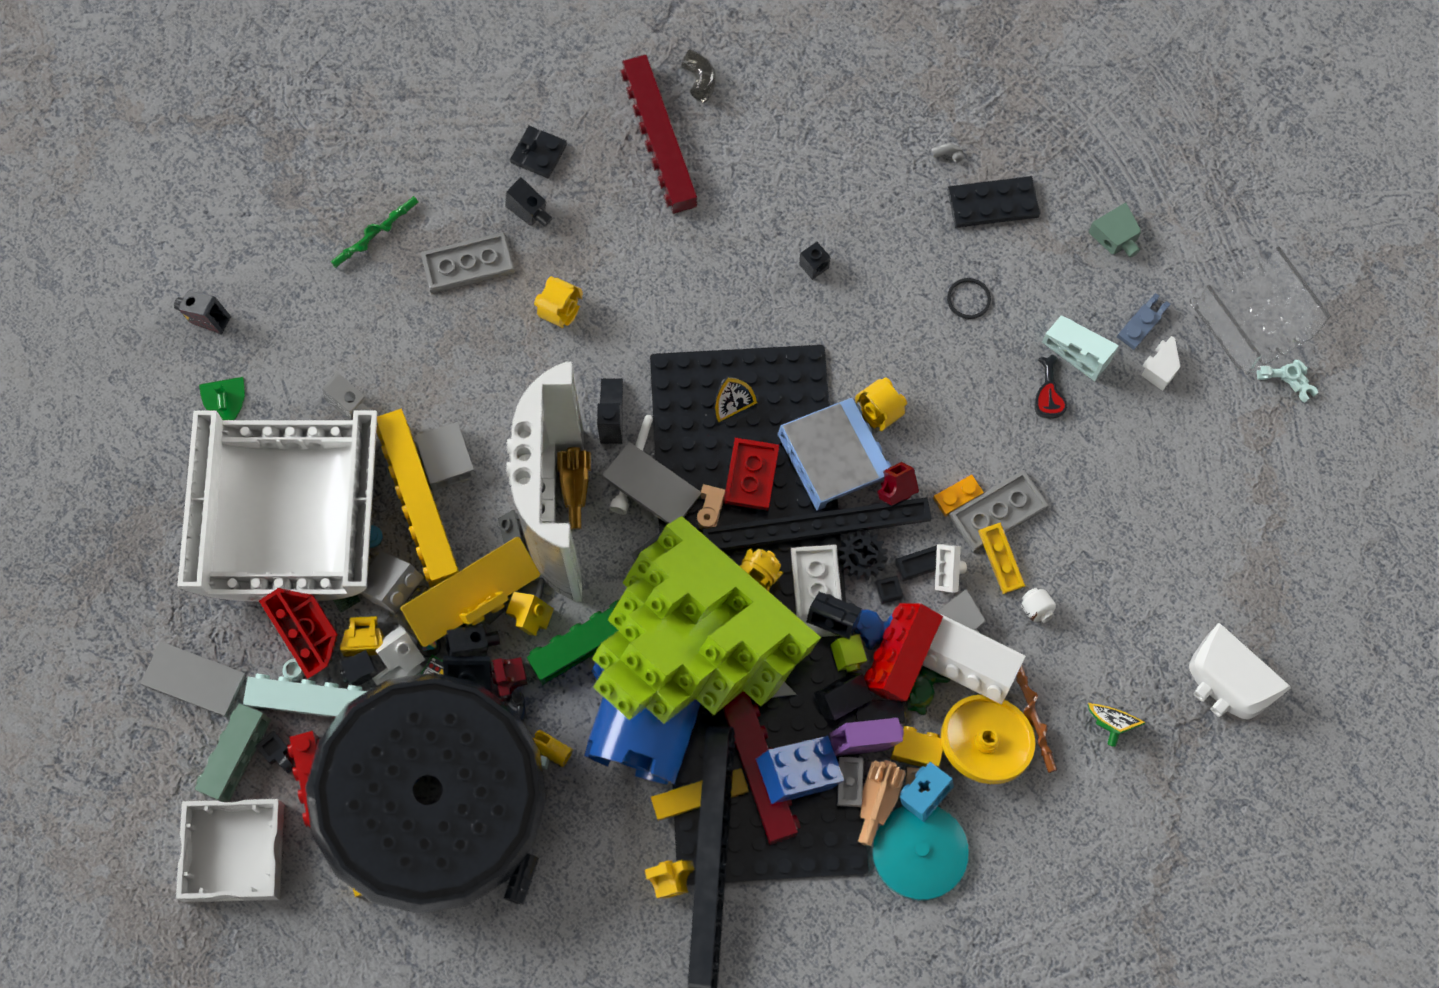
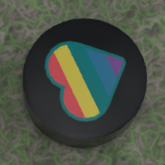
(432, 649)

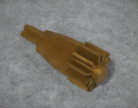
(574, 481)

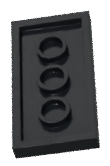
(993, 201)

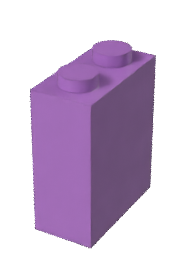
(866, 736)

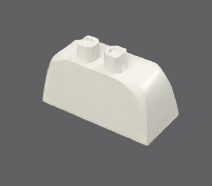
(1233, 676)

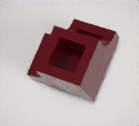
(899, 484)
(508, 675)

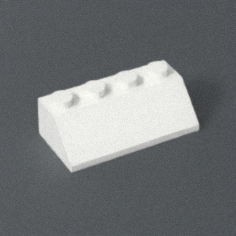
(973, 660)

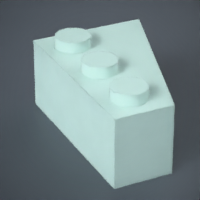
(1080, 347)

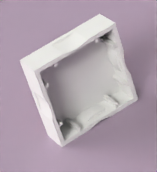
(230, 850)

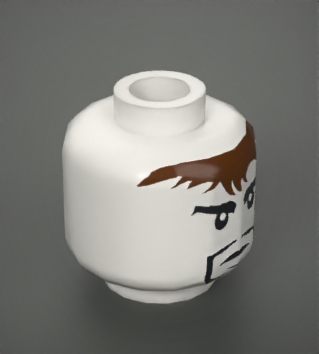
(1038, 605)

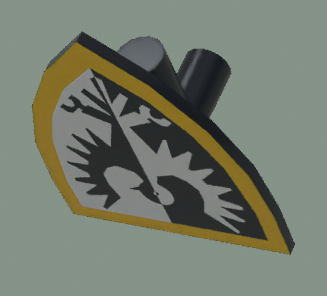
(733, 397)

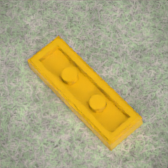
(1001, 558)

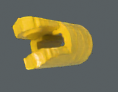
(552, 748)

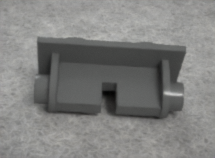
(511, 527)

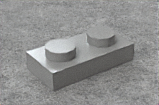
(851, 788)

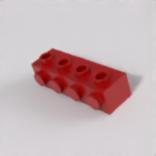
(303, 750)

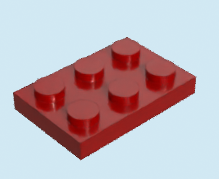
(751, 474)

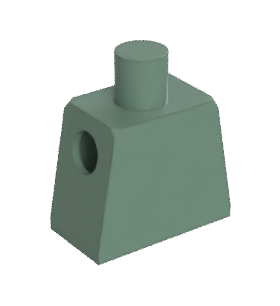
(1117, 231)

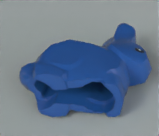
(871, 628)

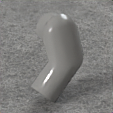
(950, 149)

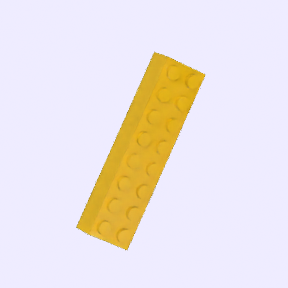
(416, 497)

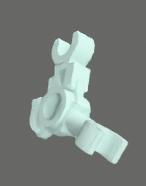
(1291, 374)

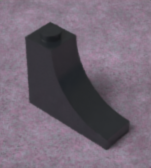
(610, 411)

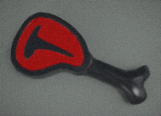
(1048, 400)

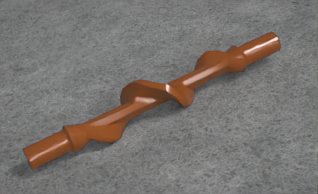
(1031, 715)

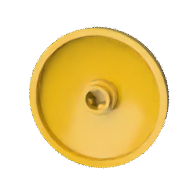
(987, 739)

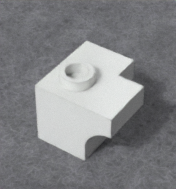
(399, 649)

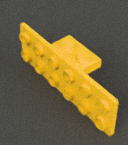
(471, 592)

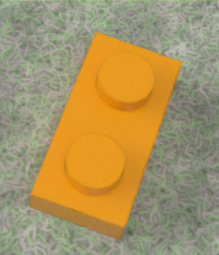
(957, 495)

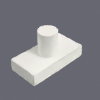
(948, 568)

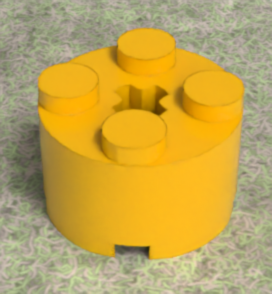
(558, 302)
(881, 404)

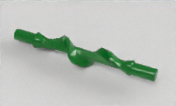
(372, 230)

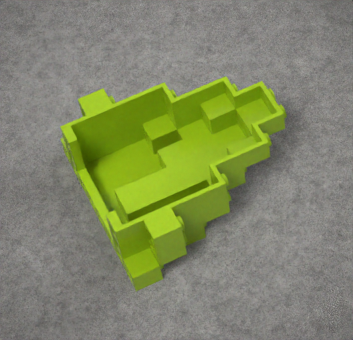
(695, 631)

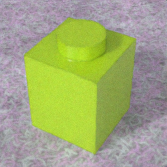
(849, 653)

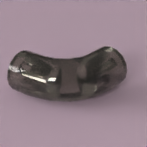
(704, 74)

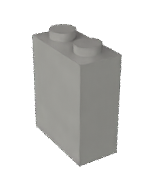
(445, 455)
(390, 582)

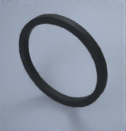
(964, 315)

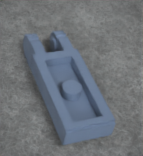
(1142, 323)

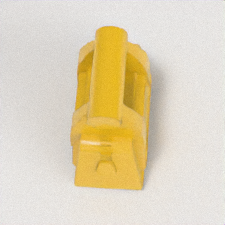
(359, 640)

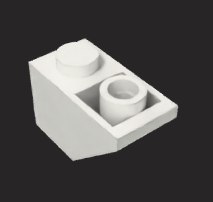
(1164, 365)

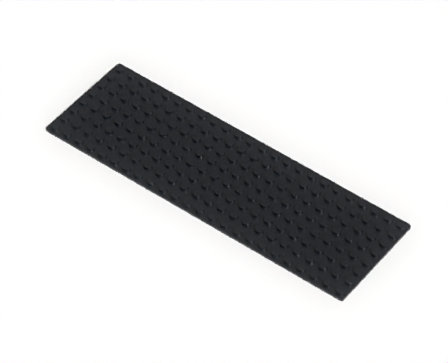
(699, 450)

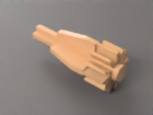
(879, 797)

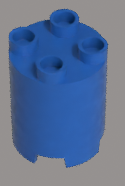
(643, 741)

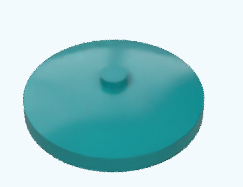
(919, 856)

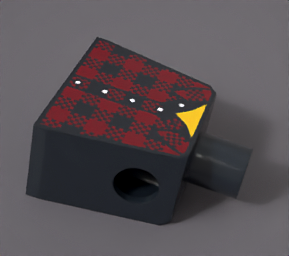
(203, 311)

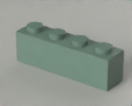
(232, 753)

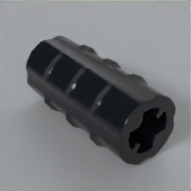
(521, 879)

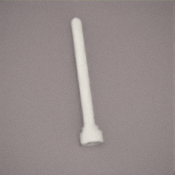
(620, 502)

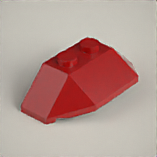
(302, 628)

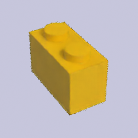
(918, 748)

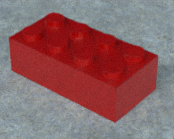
(902, 651)

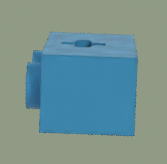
(926, 802)

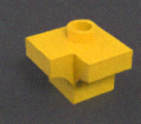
(530, 612)
(670, 878)

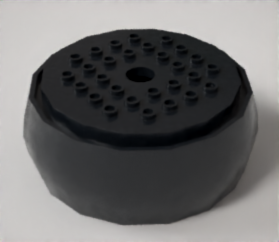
(416, 852)

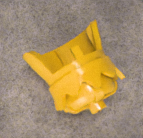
(762, 567)

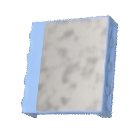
(833, 452)

